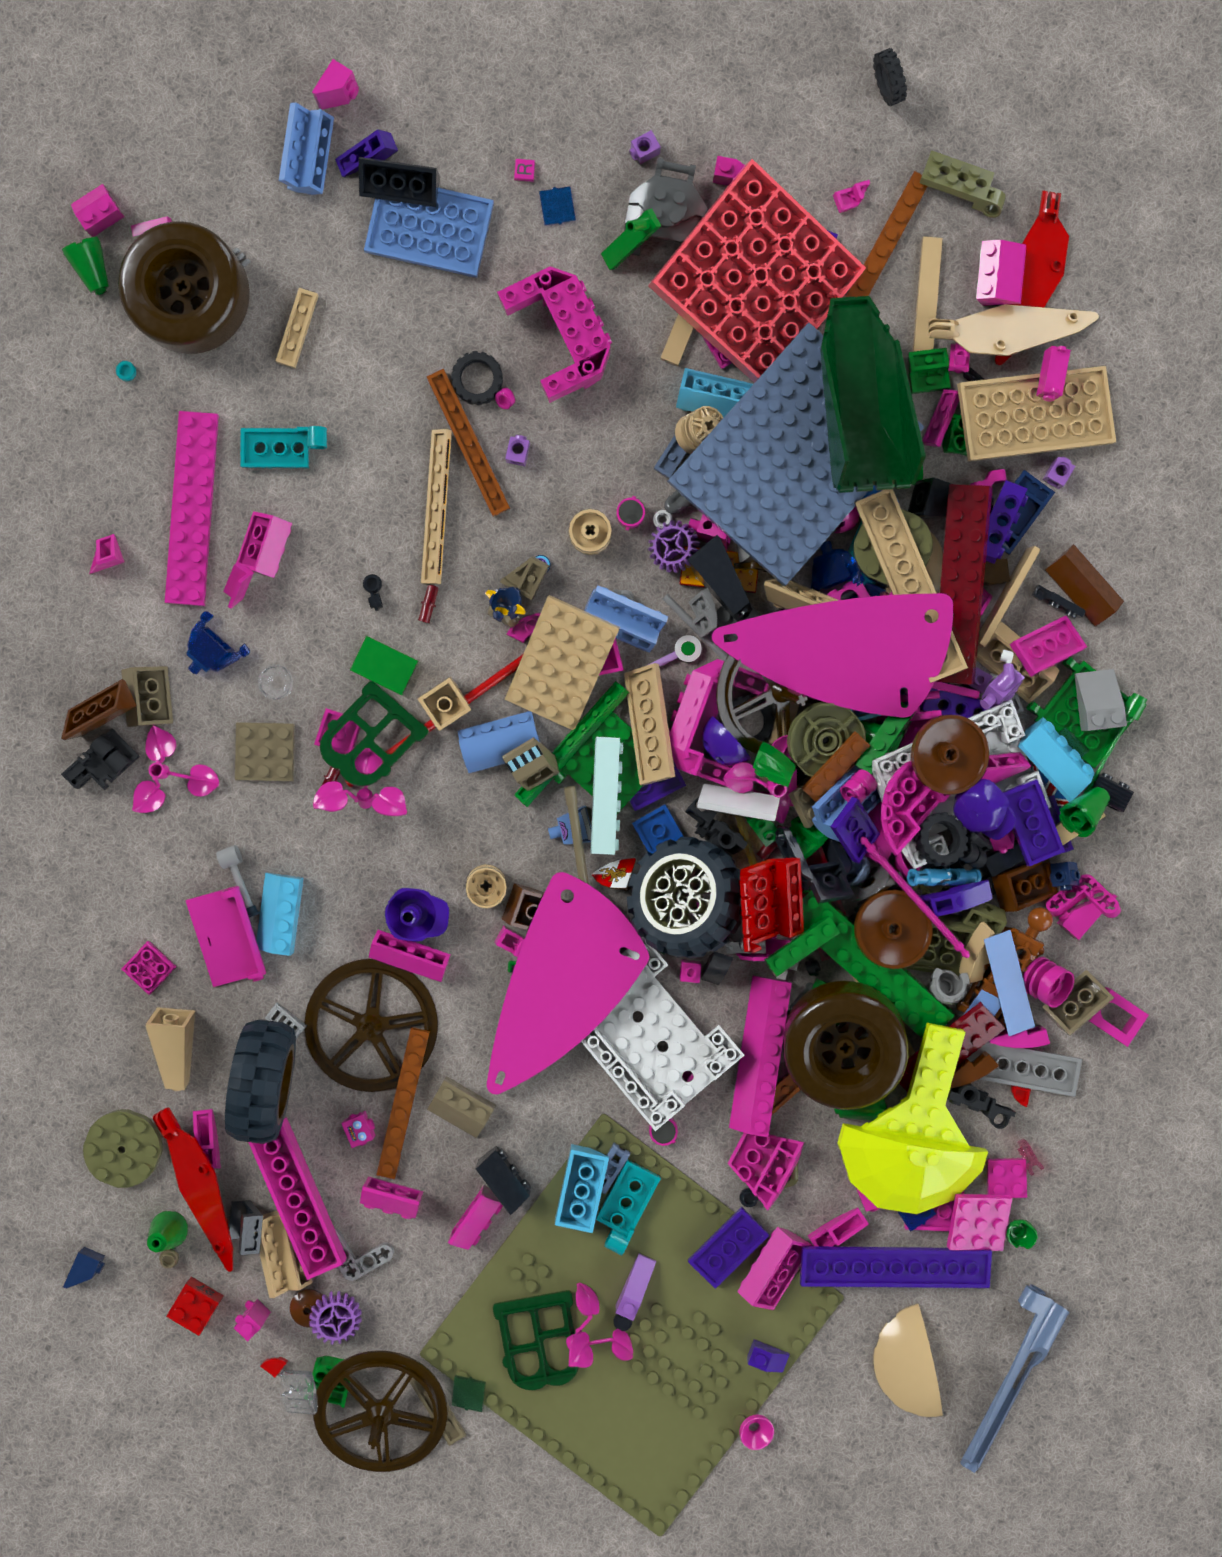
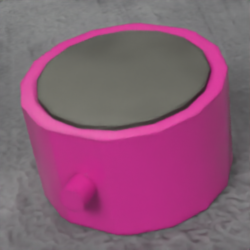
(630, 513)
(665, 1134)

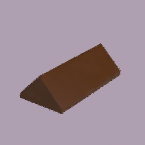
(1084, 585)
(98, 710)

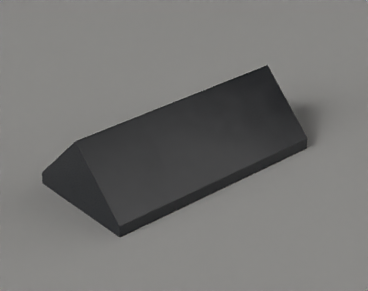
(398, 181)

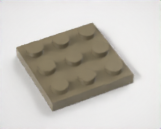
(264, 751)

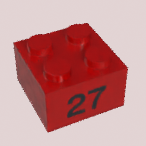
(195, 1306)

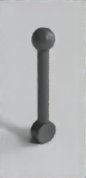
(808, 987)

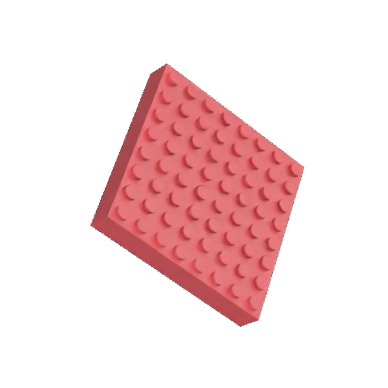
(755, 272)

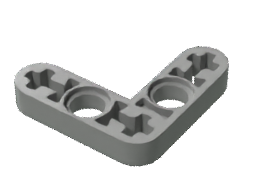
(358, 1263)

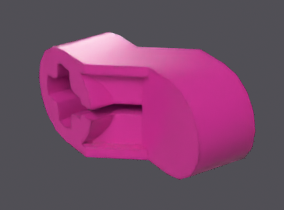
(992, 477)

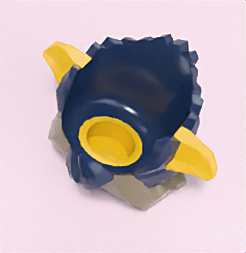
(505, 605)

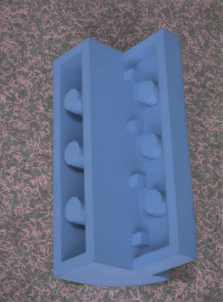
(306, 149)
(637, 623)
(487, 743)
(832, 803)

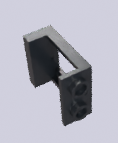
(243, 1223)

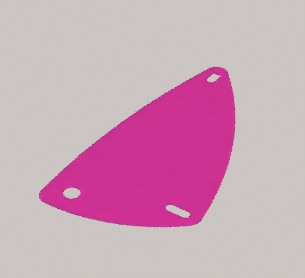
(849, 649)
(563, 980)

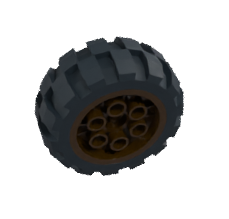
(260, 1081)

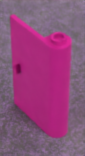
(226, 936)

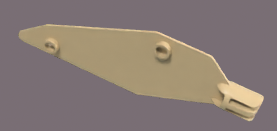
(1010, 328)

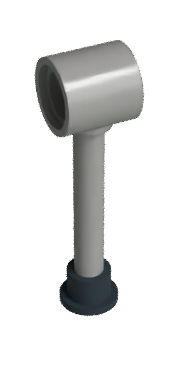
(230, 858)

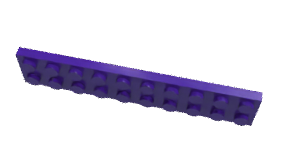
(894, 1267)

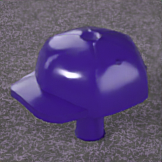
(985, 810)
(416, 915)

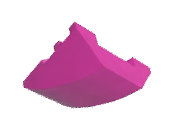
(762, 1165)

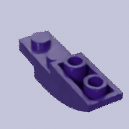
(958, 898)

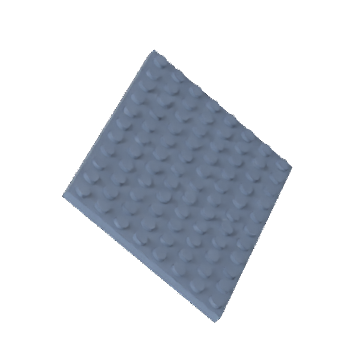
(769, 466)

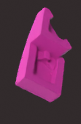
(850, 197)

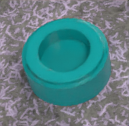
(126, 371)

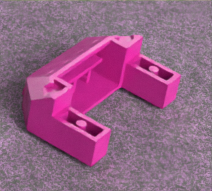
(575, 320)
(695, 709)

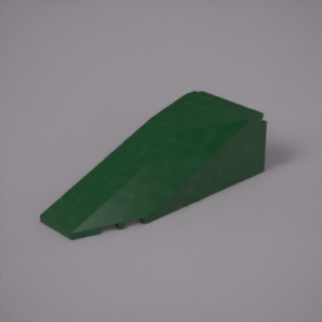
(867, 401)

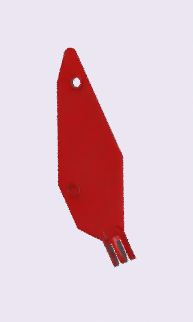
(1044, 256)
(197, 1184)

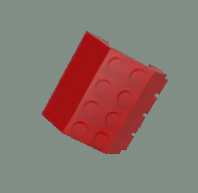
(771, 901)

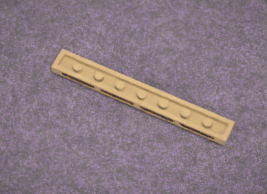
(436, 506)

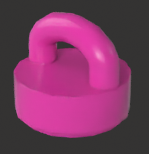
(505, 398)

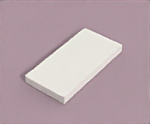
(743, 804)

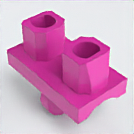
(958, 359)

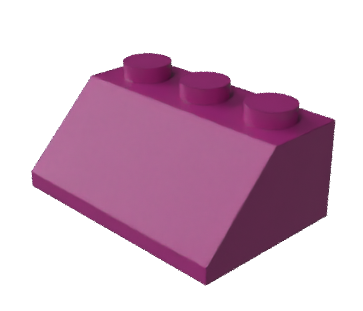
(1000, 272)
(264, 543)
(391, 1197)
(475, 1219)

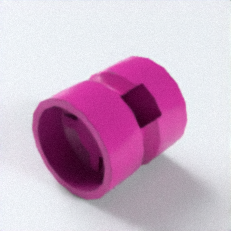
(859, 786)

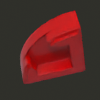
(1021, 1094)
(274, 1365)

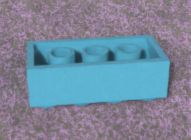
(710, 390)
(1056, 759)
(279, 913)
(581, 1189)

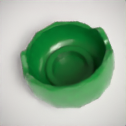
(1021, 1234)

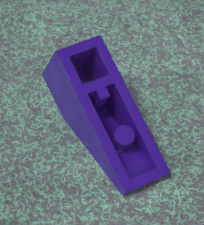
(377, 145)

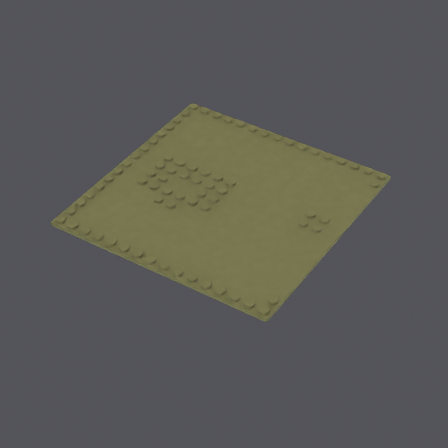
(666, 1417)

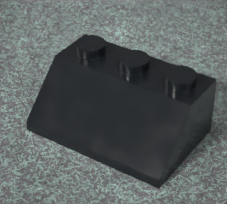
(503, 1179)

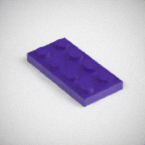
(1034, 823)
(728, 1247)

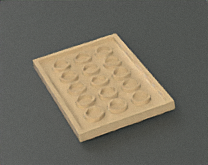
(562, 662)

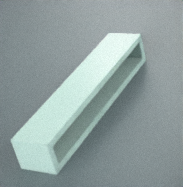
(605, 795)

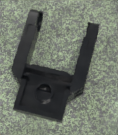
(826, 879)

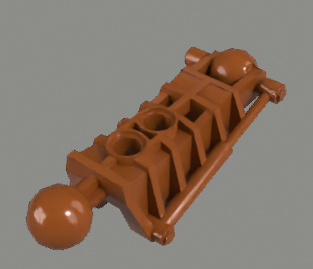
(1039, 920)

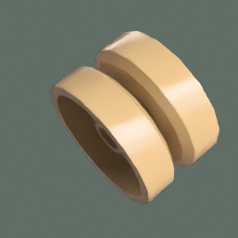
(594, 521)

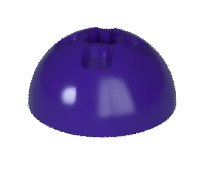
(722, 744)

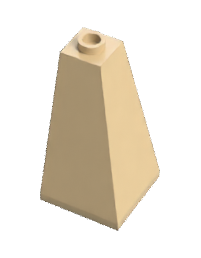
(172, 1043)

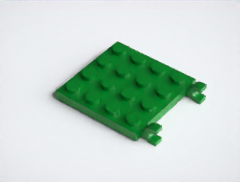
(1064, 712)
(581, 765)

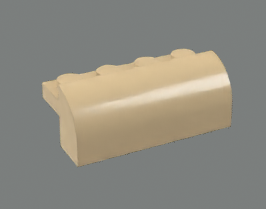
(279, 1258)

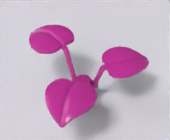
(742, 774)
(147, 794)
(389, 802)
(578, 1344)

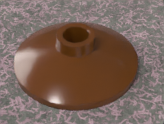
(302, 1300)

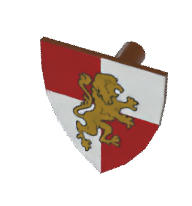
(615, 874)

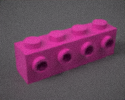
(409, 956)

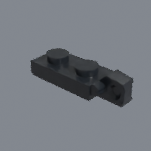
(1057, 601)

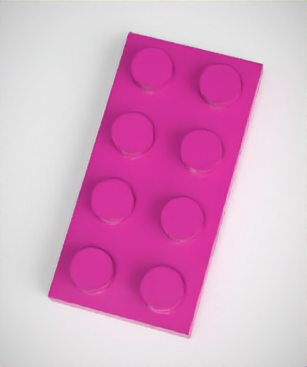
(1048, 645)

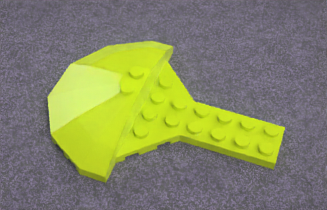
(915, 1150)

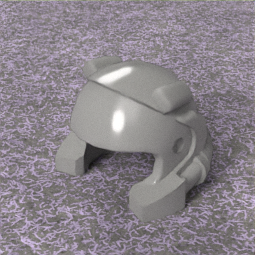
(947, 986)

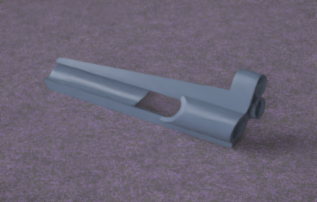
(1039, 1339)

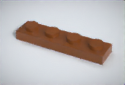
(835, 766)

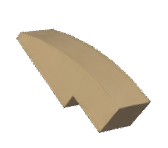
(978, 955)

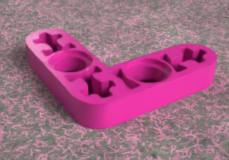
(1081, 892)

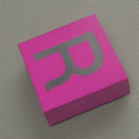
(524, 170)

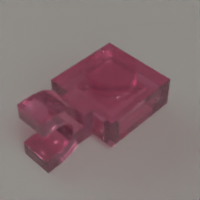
(1027, 1152)

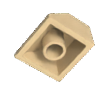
(444, 703)

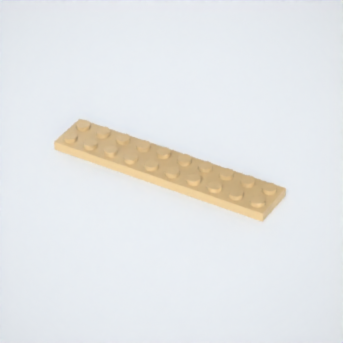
(902, 561)

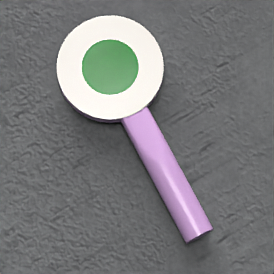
(686, 649)

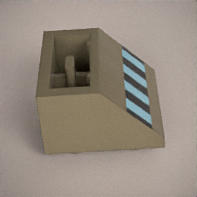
(531, 764)

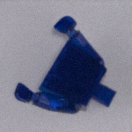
(834, 568)
(209, 650)

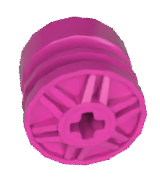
(1048, 982)

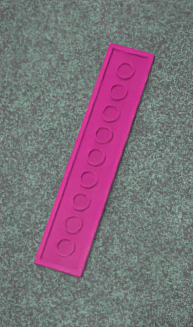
(191, 508)

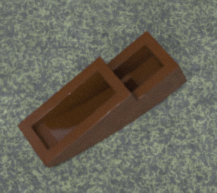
(971, 1071)

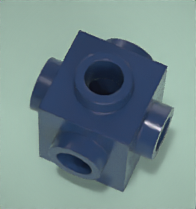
(1064, 875)

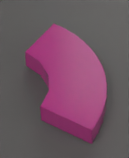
(524, 628)

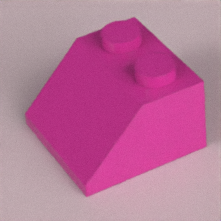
(335, 86)
(97, 211)

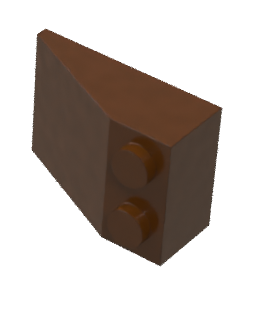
(1024, 886)
(522, 906)

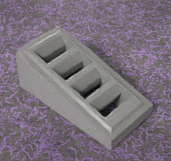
(295, 1021)

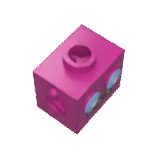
(359, 1129)

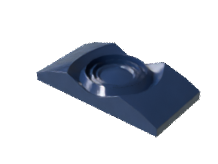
(1038, 498)

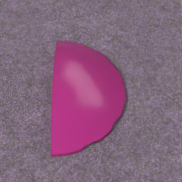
(906, 806)

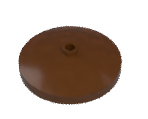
(965, 758)
(909, 935)

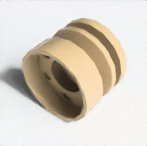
(696, 426)
(480, 896)

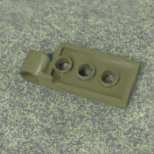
(986, 199)

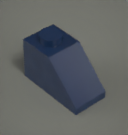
(85, 1267)

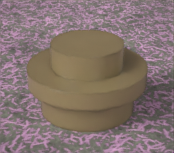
(169, 1258)

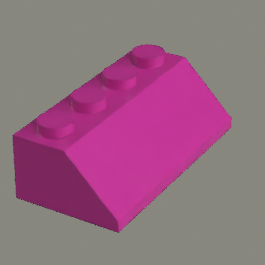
(773, 1269)

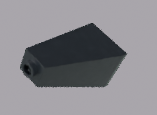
(931, 499)
(715, 571)

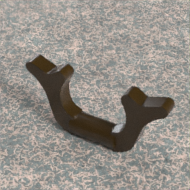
(744, 566)

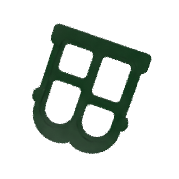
(346, 762)
(545, 1373)

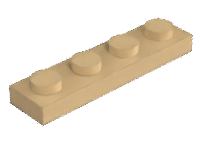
(297, 328)

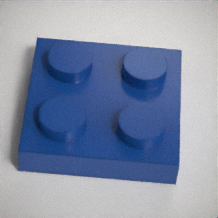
(657, 828)

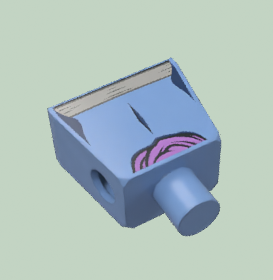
(564, 827)

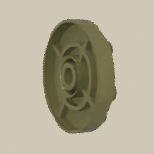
(866, 556)
(811, 727)
(141, 1145)

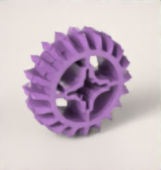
(669, 552)
(320, 1323)

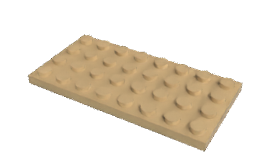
(1009, 420)

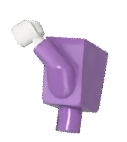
(1002, 686)

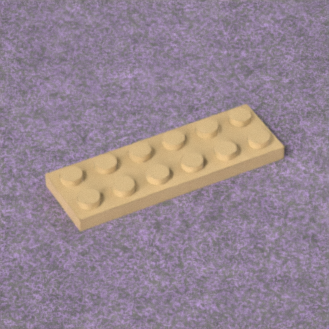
(649, 724)

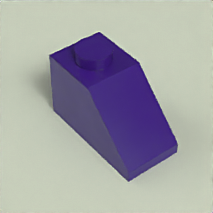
(767, 1357)

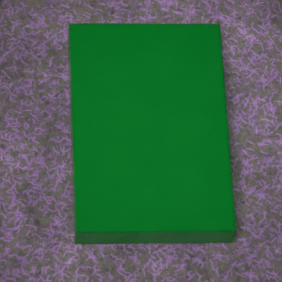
(384, 665)

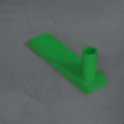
(636, 233)

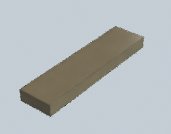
(453, 1430)

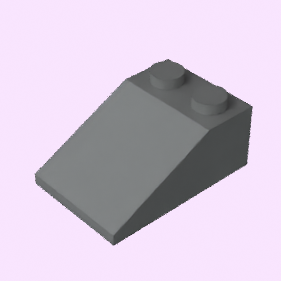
(1099, 700)

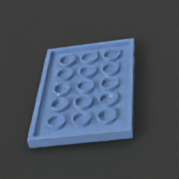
(436, 237)

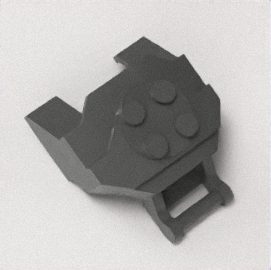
(672, 200)

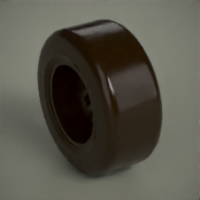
(145, 272)
(829, 1082)

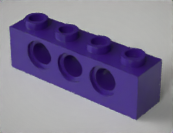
(1010, 493)
(950, 702)

